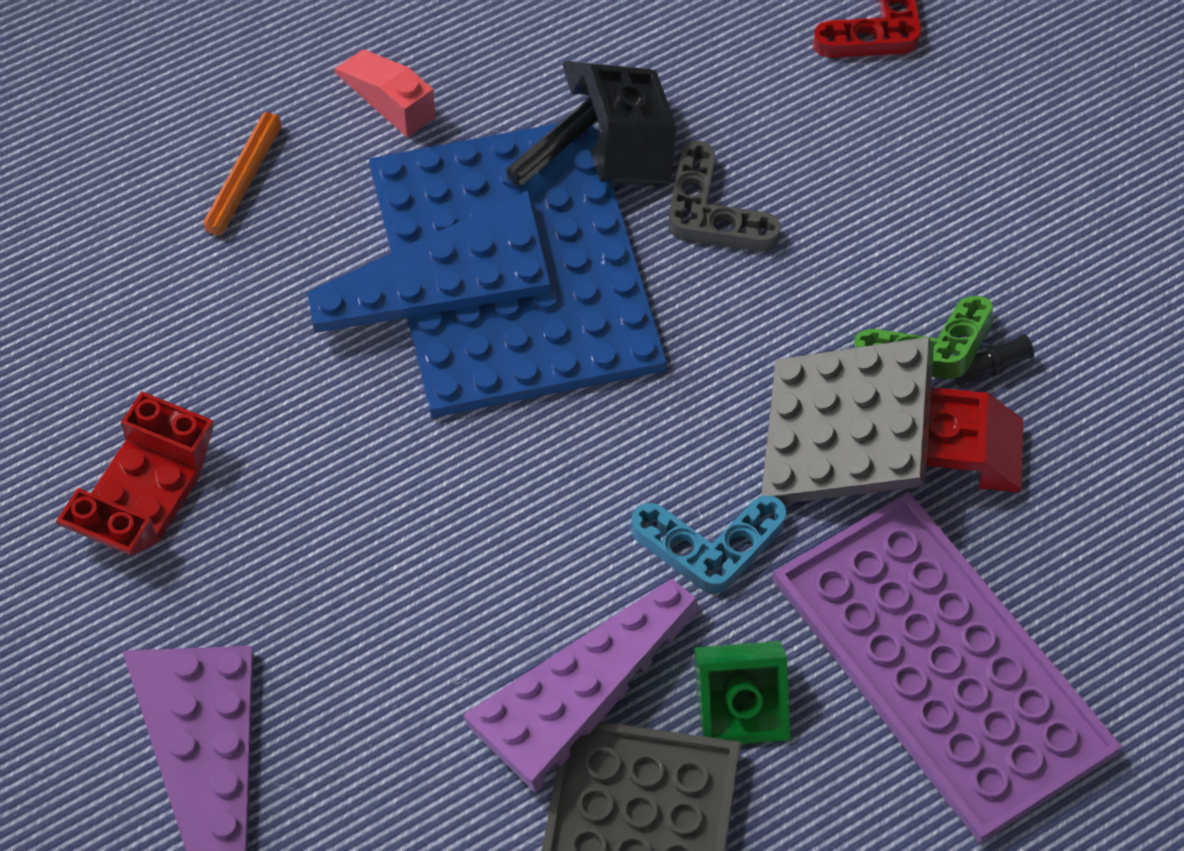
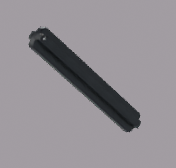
(552, 143)

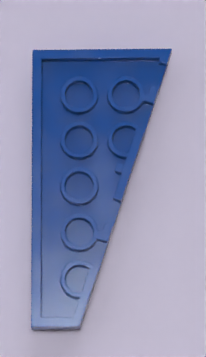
(462, 266)

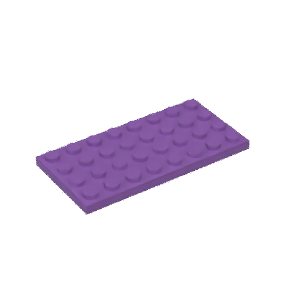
(946, 666)

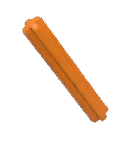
(242, 174)

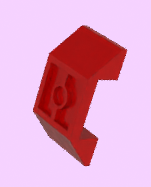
(977, 435)
(145, 478)

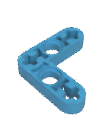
(705, 553)

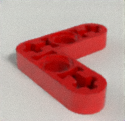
(891, 23)

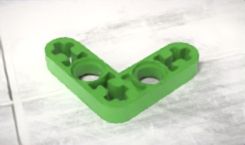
(958, 324)

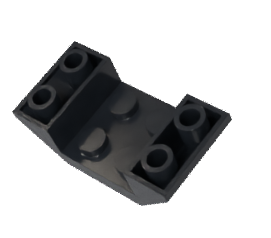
(634, 122)

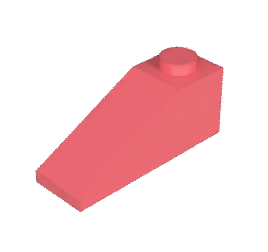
(390, 90)

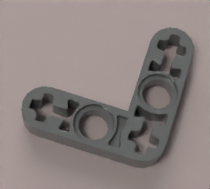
(705, 215)

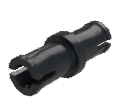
(995, 358)

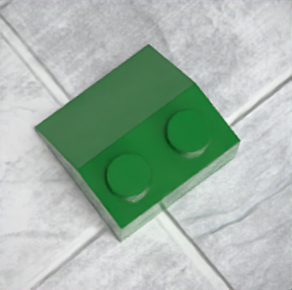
(743, 692)

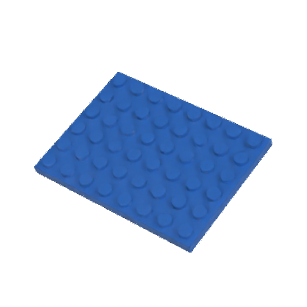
(579, 335)

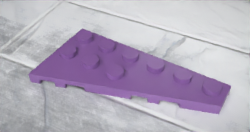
(571, 692)
(201, 736)

